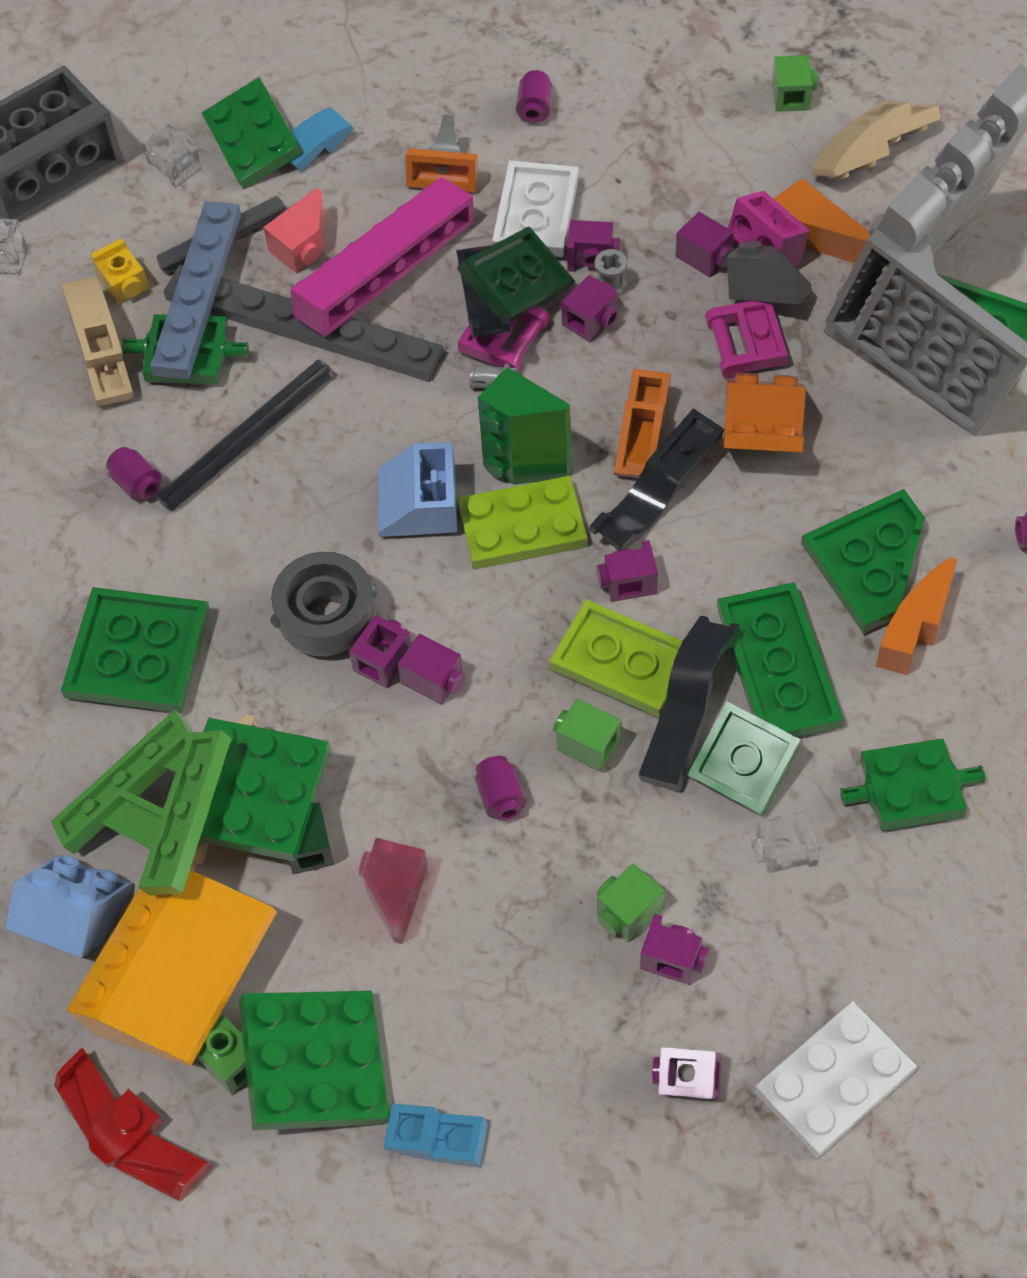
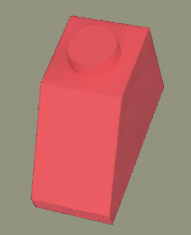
(298, 233)

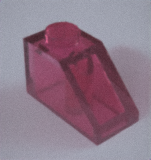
(393, 882)

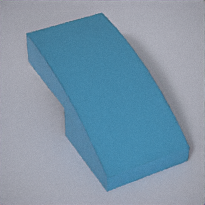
(318, 132)
(435, 1135)

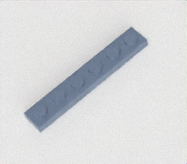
(196, 290)

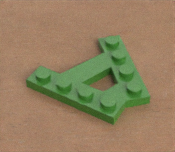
(168, 832)

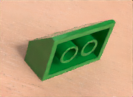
(524, 430)

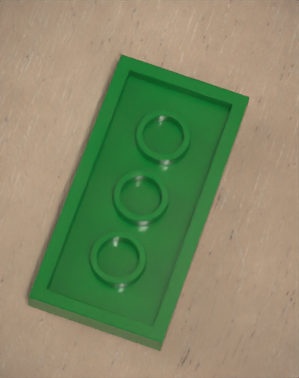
(780, 660)

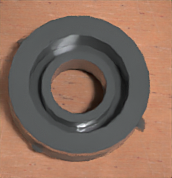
(316, 580)

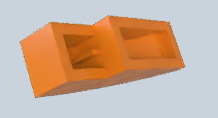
(642, 421)
(916, 619)

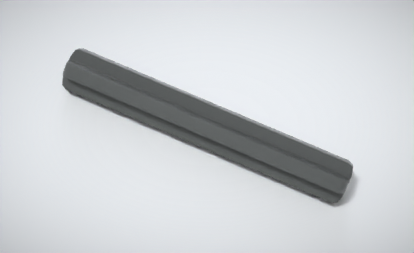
(249, 221)

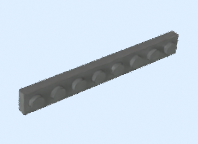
(352, 338)

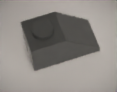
(764, 275)

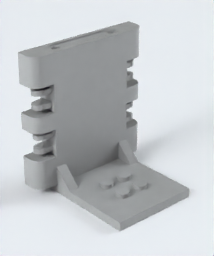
(907, 312)

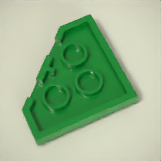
(869, 556)

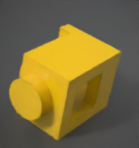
(119, 271)

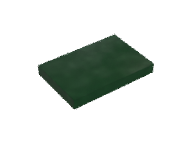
(516, 274)

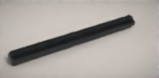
(244, 435)

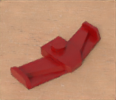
(124, 1129)

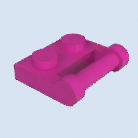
(758, 333)
(489, 347)

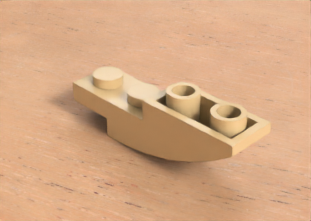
(868, 137)
(97, 341)

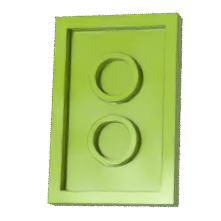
(522, 522)
(617, 657)

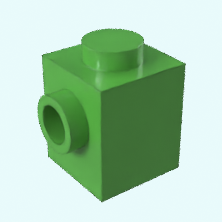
(793, 83)
(587, 734)
(628, 902)
(224, 1055)

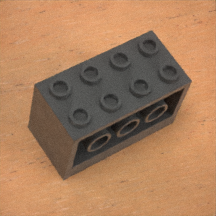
(51, 143)

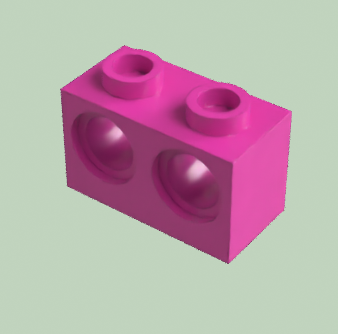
(766, 221)

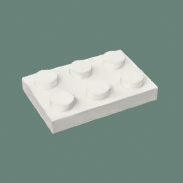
(537, 198)
(835, 1079)

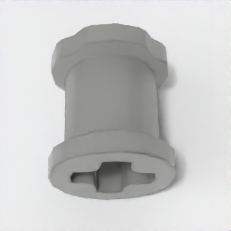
(611, 268)

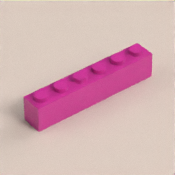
(382, 256)

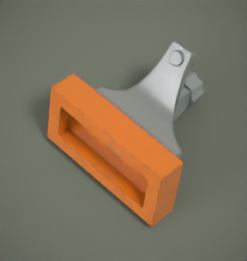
(442, 160)

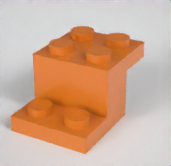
(764, 413)

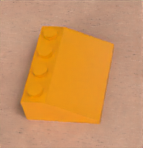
(171, 968)

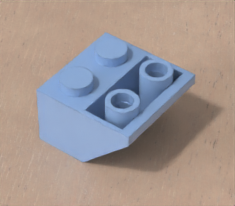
(418, 491)
(66, 905)

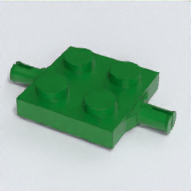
(209, 358)
(912, 784)

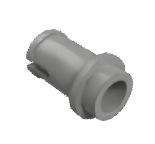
(484, 375)

